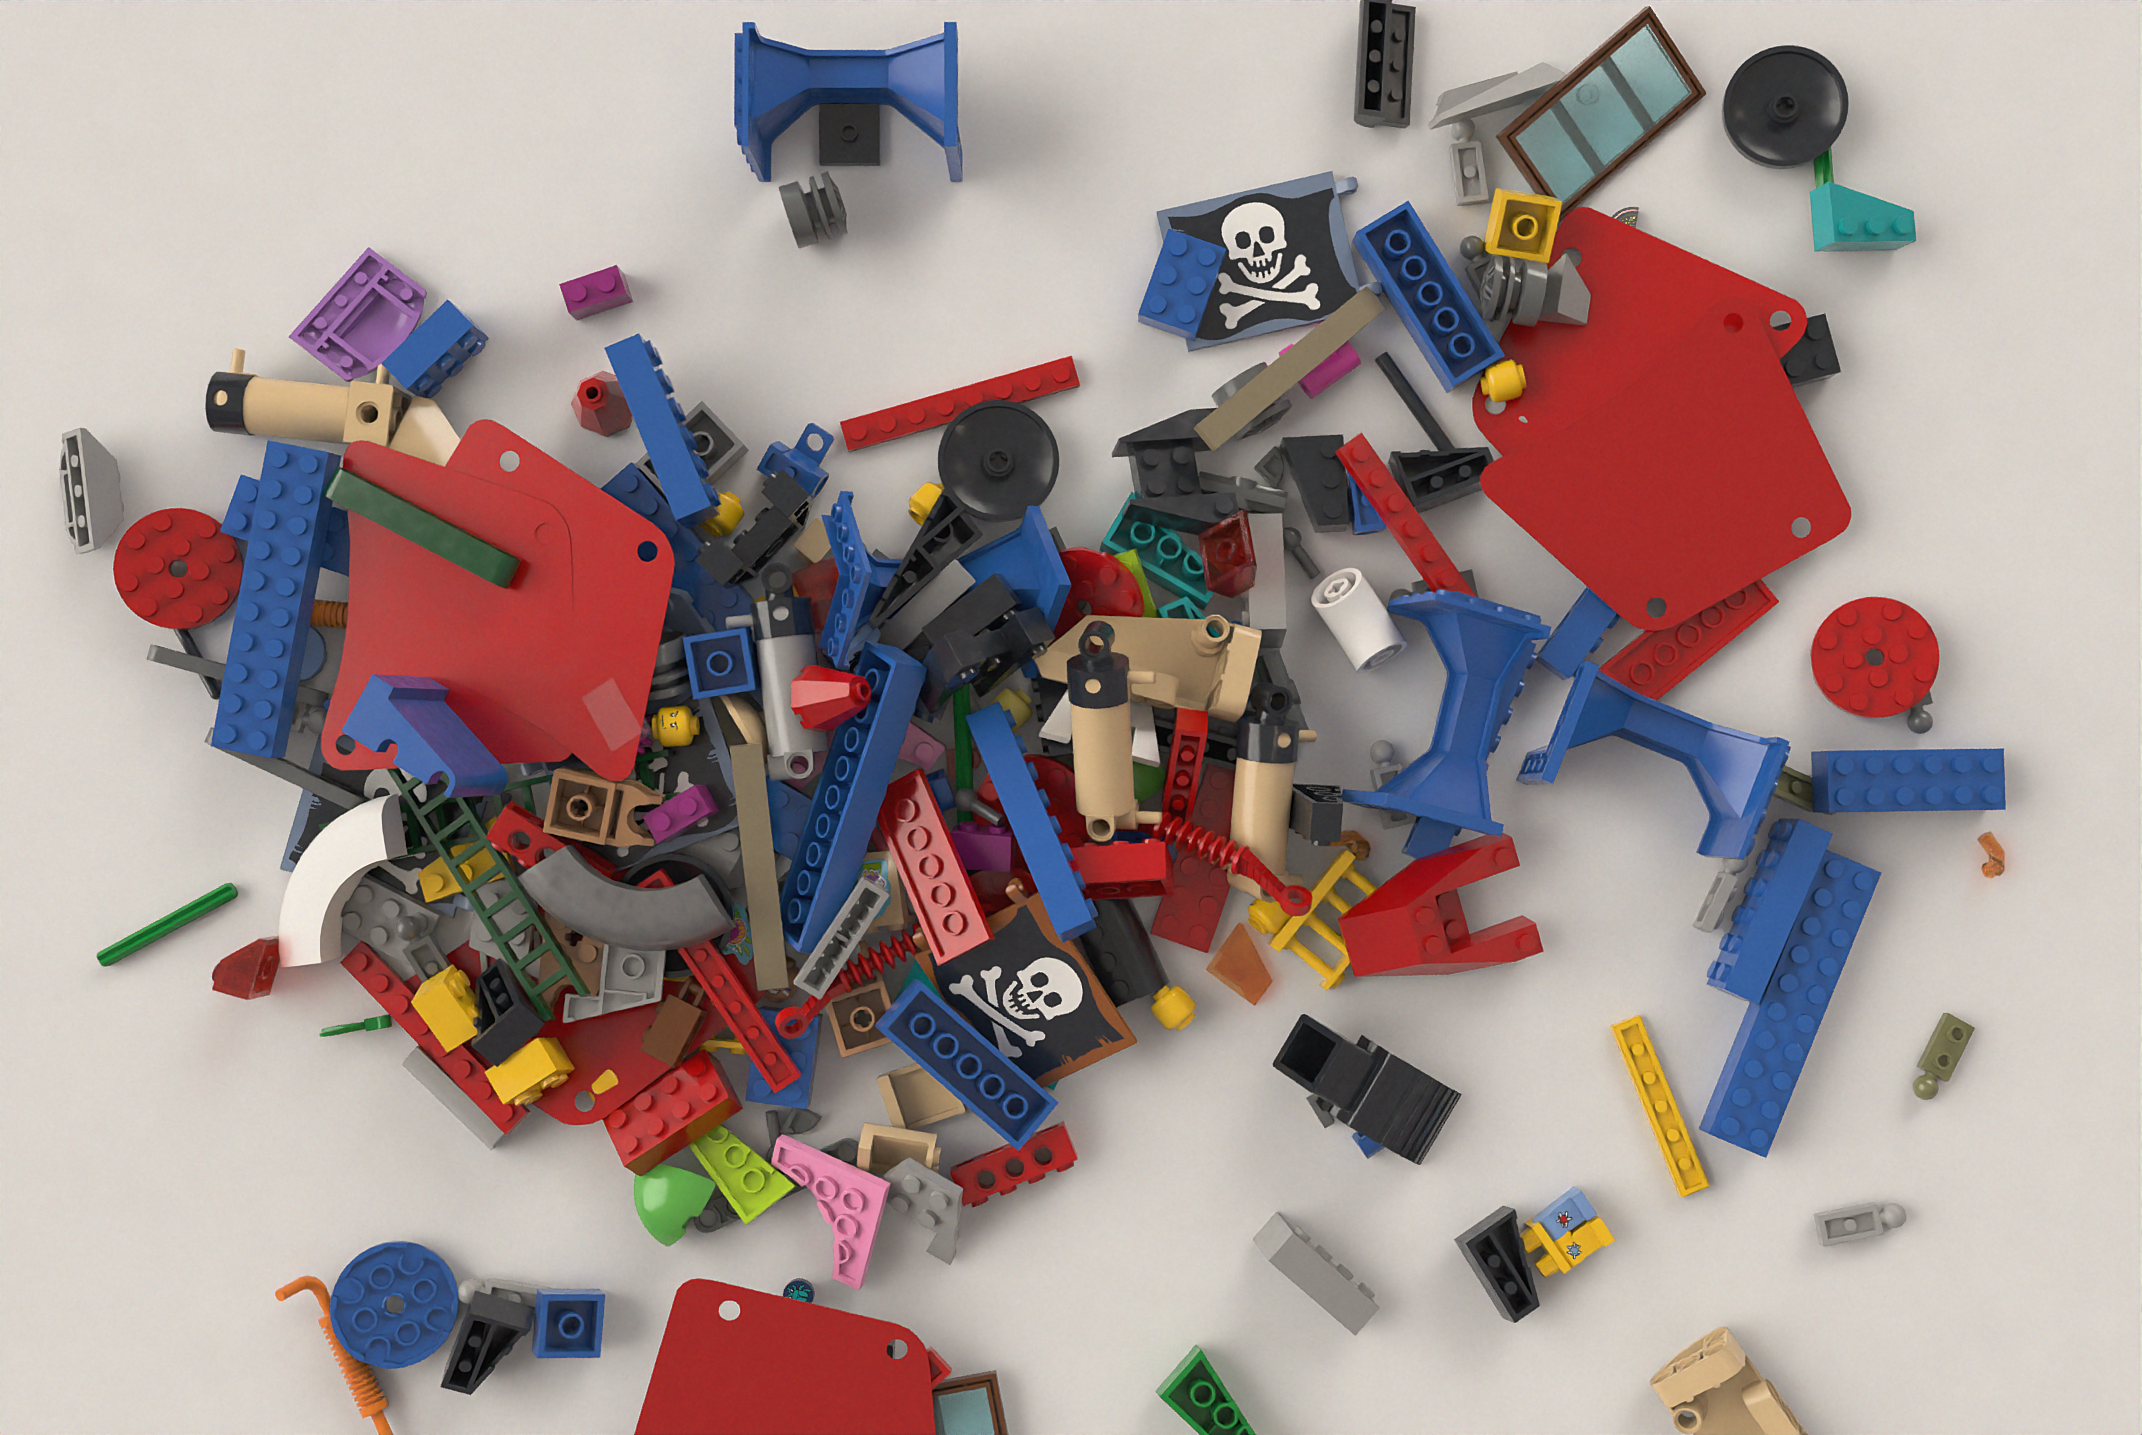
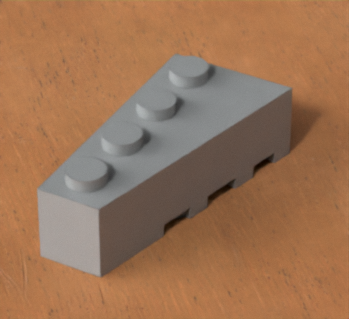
(1267, 599)
(1315, 1274)

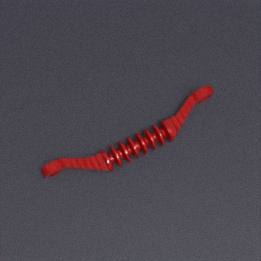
(1242, 860)
(854, 972)

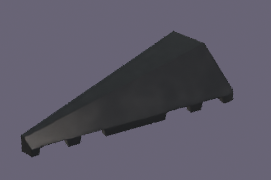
(939, 541)

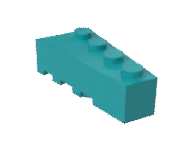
(1162, 556)

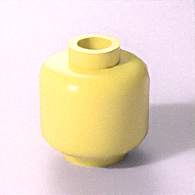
(1017, 703)

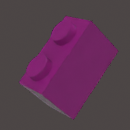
(596, 292)
(681, 813)
(984, 846)

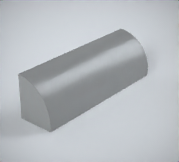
(841, 937)
(452, 1097)

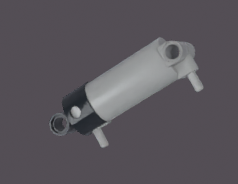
(784, 646)

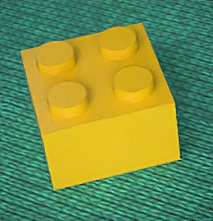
(1522, 225)
(448, 1007)
(530, 1071)

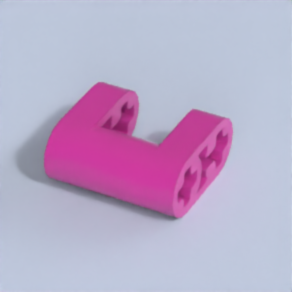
(1329, 371)

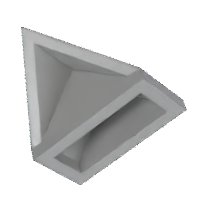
(1565, 295)

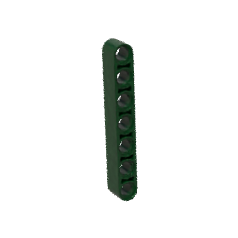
(422, 527)

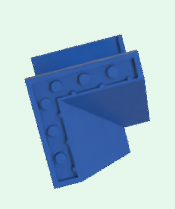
(783, 81)
(1023, 557)
(1479, 650)
(1728, 766)

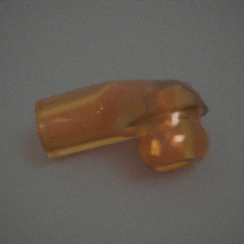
(1355, 842)
(1996, 855)

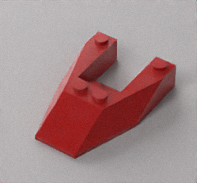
(1419, 923)

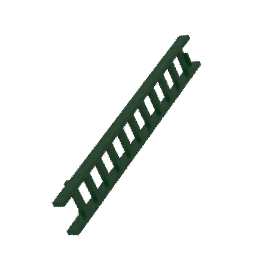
(647, 778)
(486, 914)

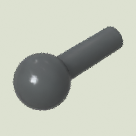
(1292, 542)
(967, 800)
(773, 1130)

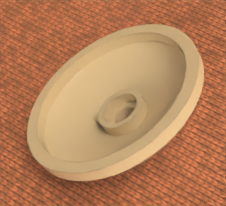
(748, 721)

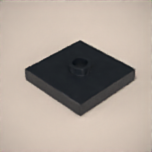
(849, 134)

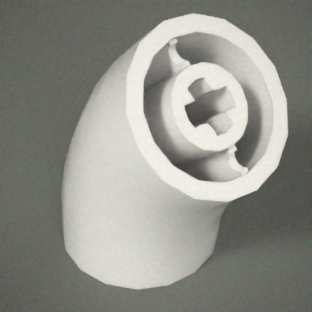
(1358, 620)

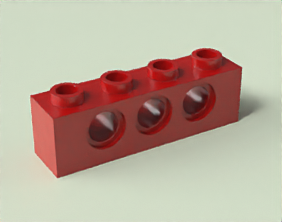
(1184, 763)
(518, 819)
(1053, 1137)

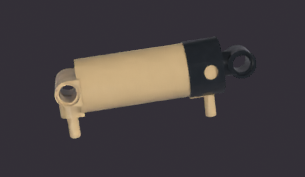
(1101, 734)
(1264, 785)

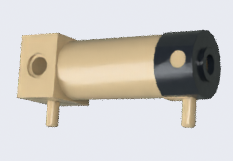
(304, 410)

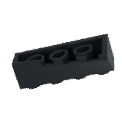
(1317, 813)

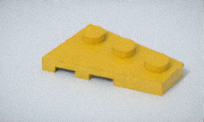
(439, 882)

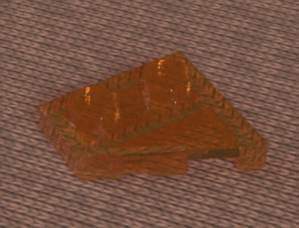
(1240, 966)

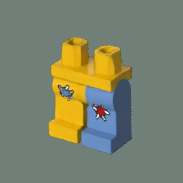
(1566, 1232)

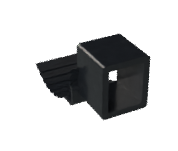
(1368, 1088)

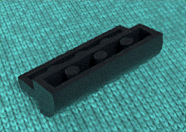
(1384, 64)
(1220, 741)
(1123, 952)

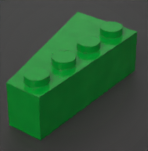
(1201, 1398)

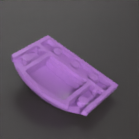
(362, 317)

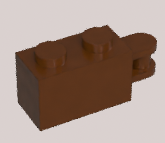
(676, 1025)

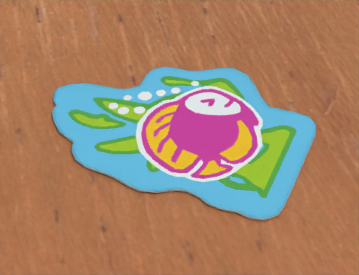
(741, 939)

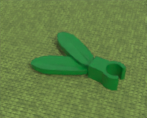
(369, 1024)

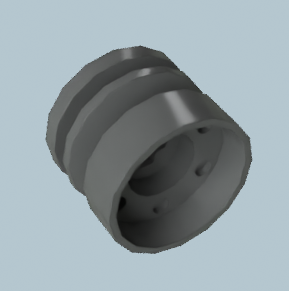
(813, 209)
(1507, 289)
(1265, 419)
(669, 675)

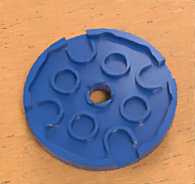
(389, 1338)

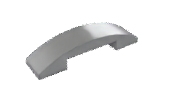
(926, 606)

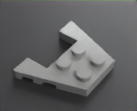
(506, 920)
(626, 981)
(930, 1201)

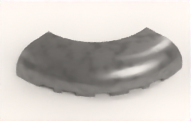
(625, 913)

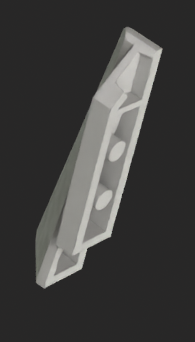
(1494, 94)

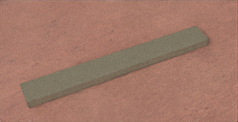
(1289, 369)
(759, 866)

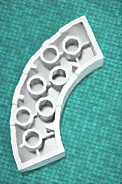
(330, 874)

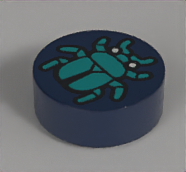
(800, 1290)

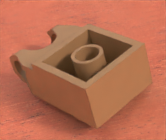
(609, 808)
(585, 957)
(844, 1008)

